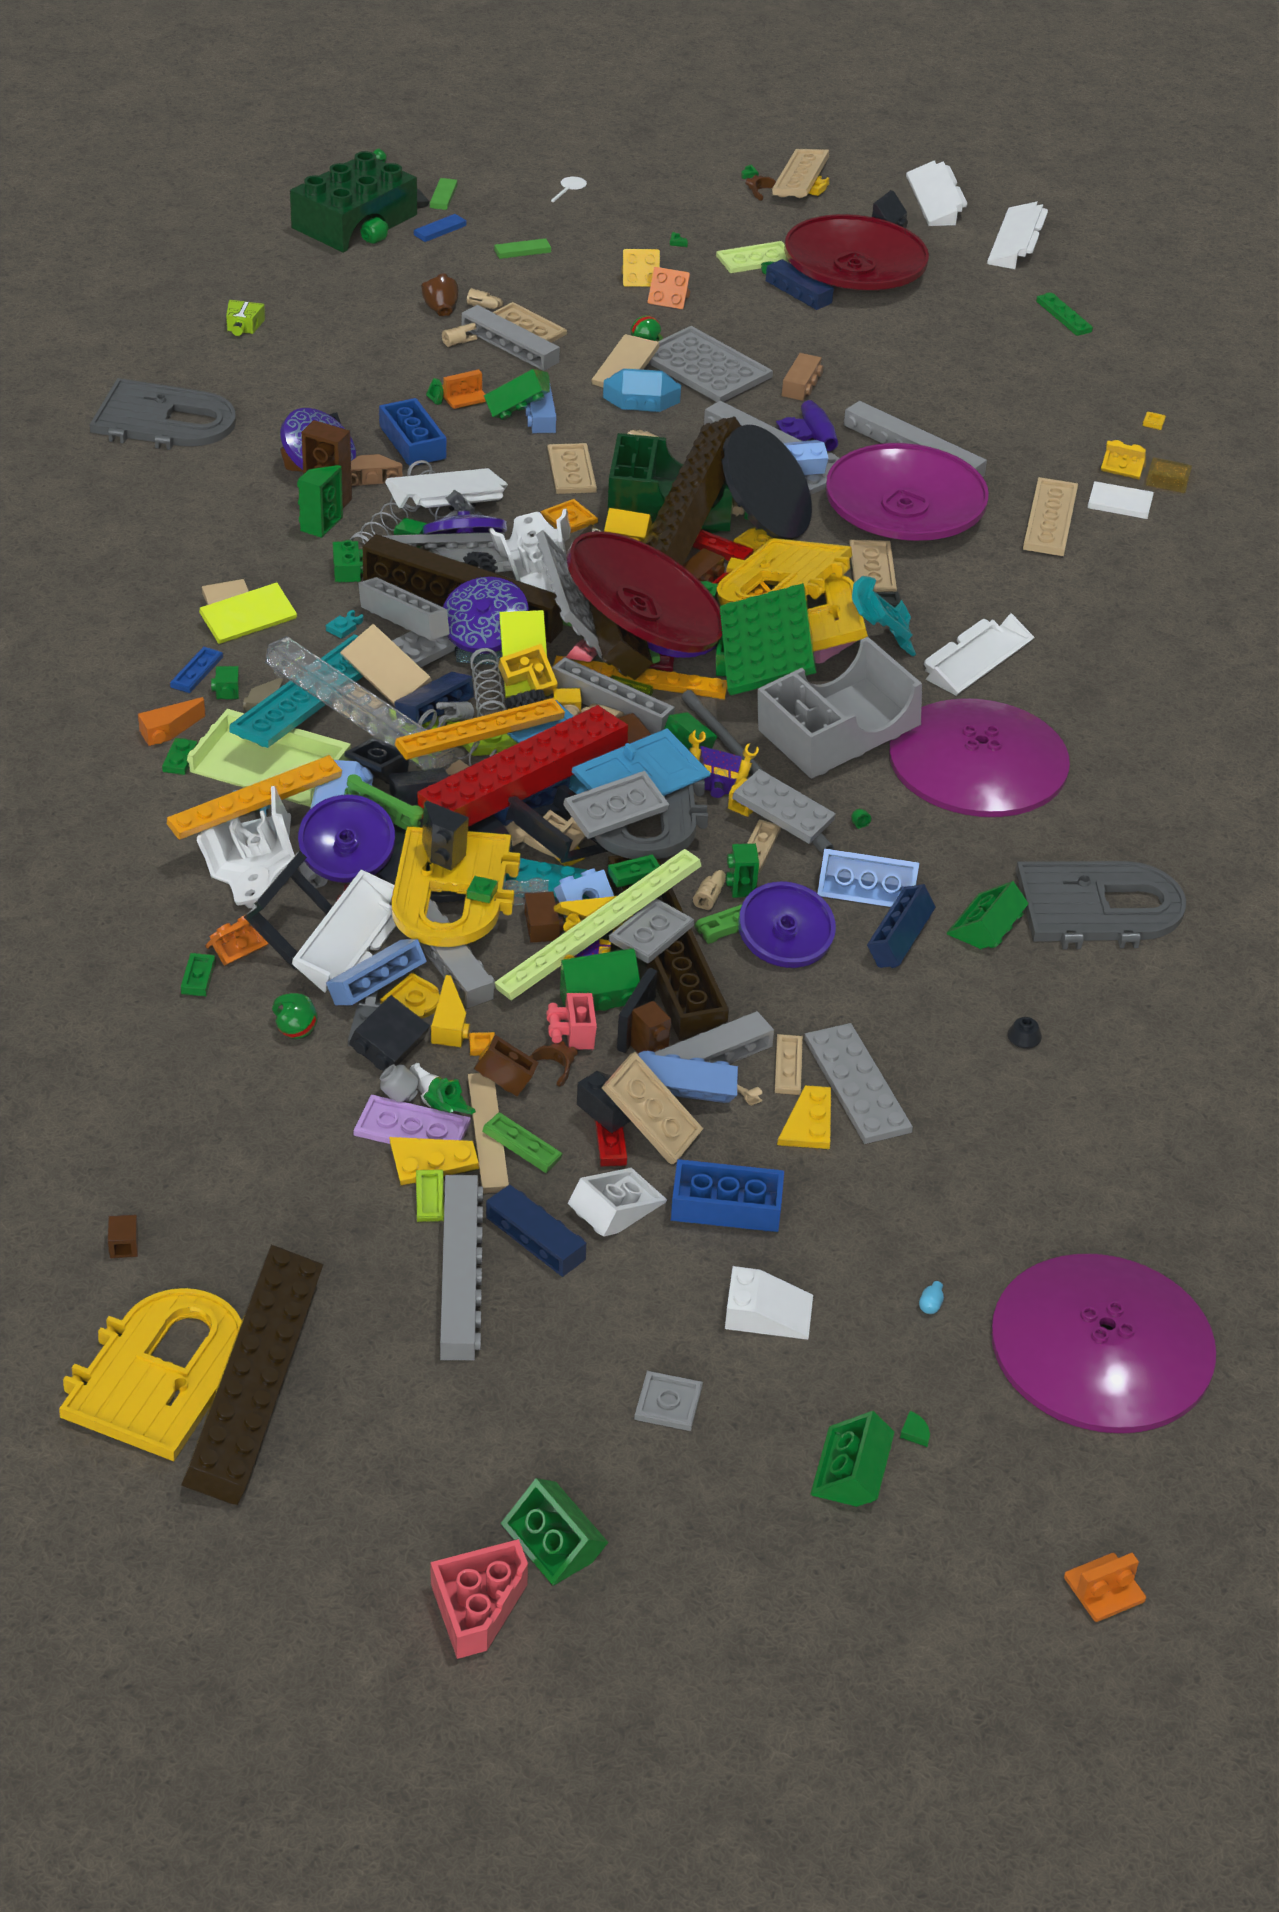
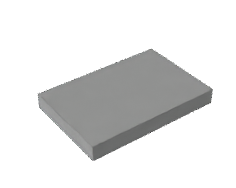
(652, 930)

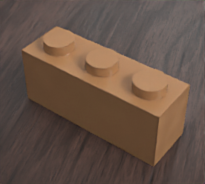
(802, 376)

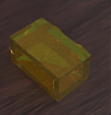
(1168, 475)

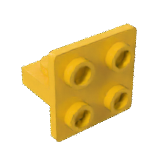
(639, 266)
(1124, 459)

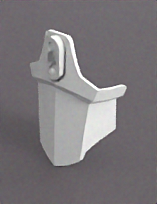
(523, 550)
(249, 852)

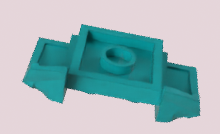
(876, 609)

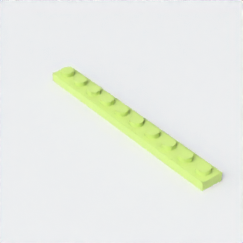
(597, 924)

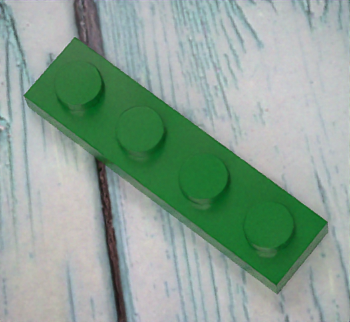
(1064, 314)

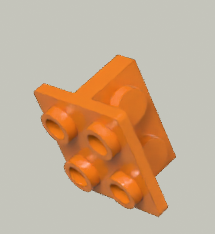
(669, 288)
(463, 389)
(236, 941)
(1106, 1585)

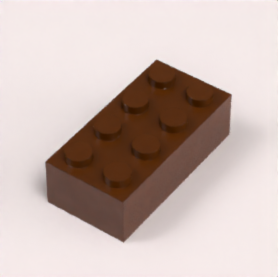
(328, 446)

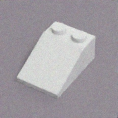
(614, 1200)
(767, 1305)

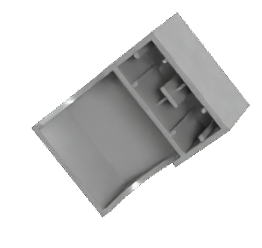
(843, 717)

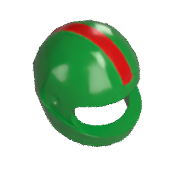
(646, 328)
(297, 1016)

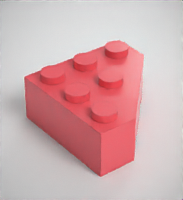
(478, 1593)

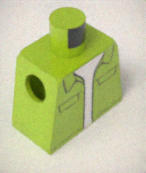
(244, 316)

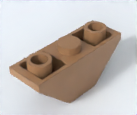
(374, 469)

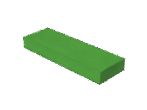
(443, 193)
(522, 248)
(522, 1142)

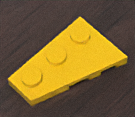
(809, 1120)
(431, 1154)

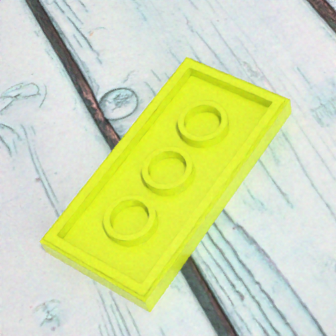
(247, 613)
(518, 632)

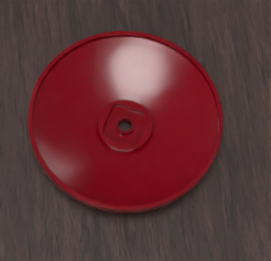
(856, 252)
(645, 591)

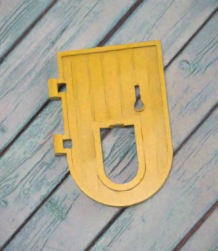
(790, 564)
(824, 628)
(415, 884)
(132, 1389)

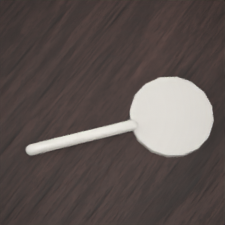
(570, 183)

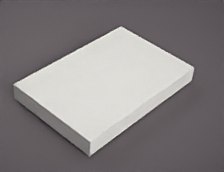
(1120, 500)

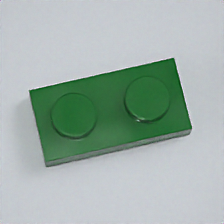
(176, 759)
(632, 870)
(198, 974)

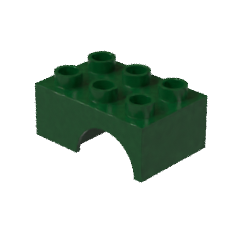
(336, 201)
(644, 475)

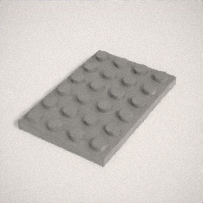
(708, 365)
(569, 597)

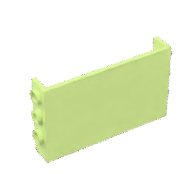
(244, 763)

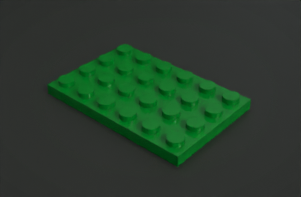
(766, 638)

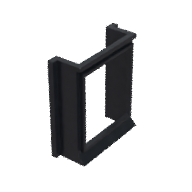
(544, 832)
(263, 927)

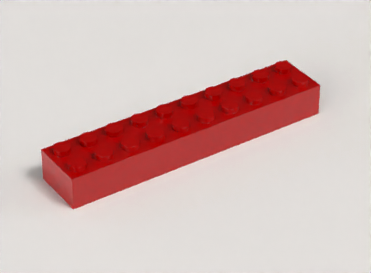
(528, 765)

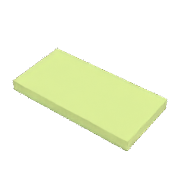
(751, 256)

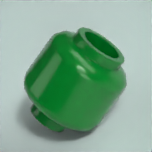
(374, 230)

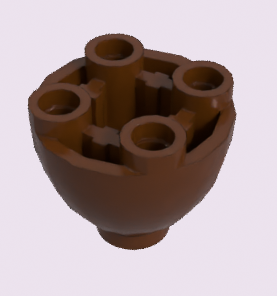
(440, 294)

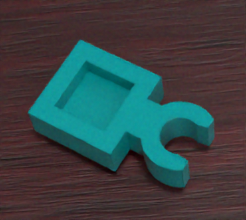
(344, 626)

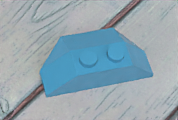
(641, 390)

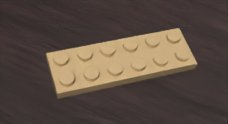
(800, 173)
(1050, 516)

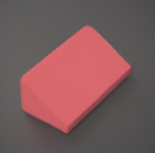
(582, 652)

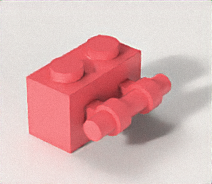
(579, 1021)

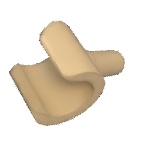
(750, 1096)

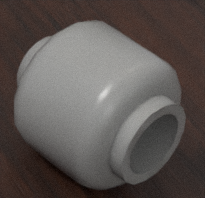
(399, 1083)

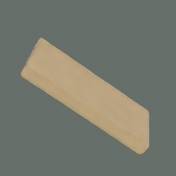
(531, 322)
(629, 354)
(571, 468)
(874, 560)
(384, 664)
(652, 1108)

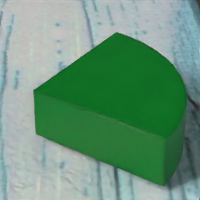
(749, 172)
(676, 240)
(435, 391)
(915, 1430)

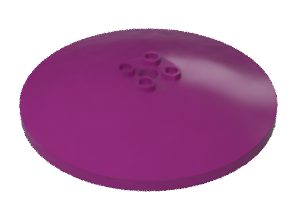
(907, 491)
(1008, 775)
(1098, 1378)

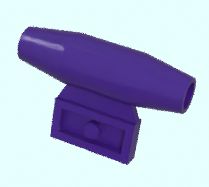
(814, 424)

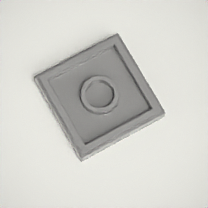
(668, 1400)

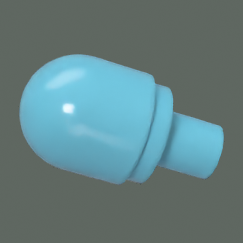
(932, 1298)

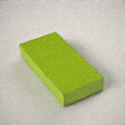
(430, 1195)

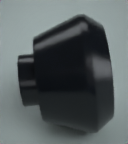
(1025, 1033)

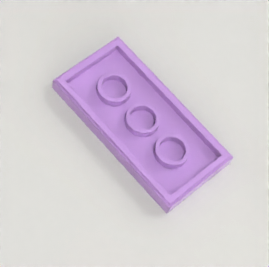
(390, 1118)

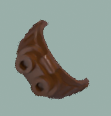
(759, 182)
(557, 1052)

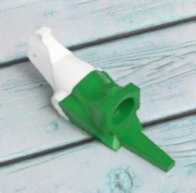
(440, 1092)

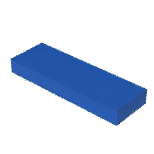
(440, 227)
(196, 670)

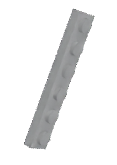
(450, 541)

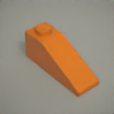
(169, 721)

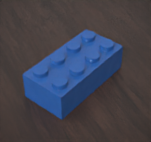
(412, 431)
(727, 1195)

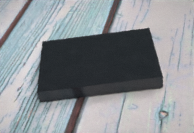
(643, 994)

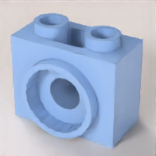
(591, 883)

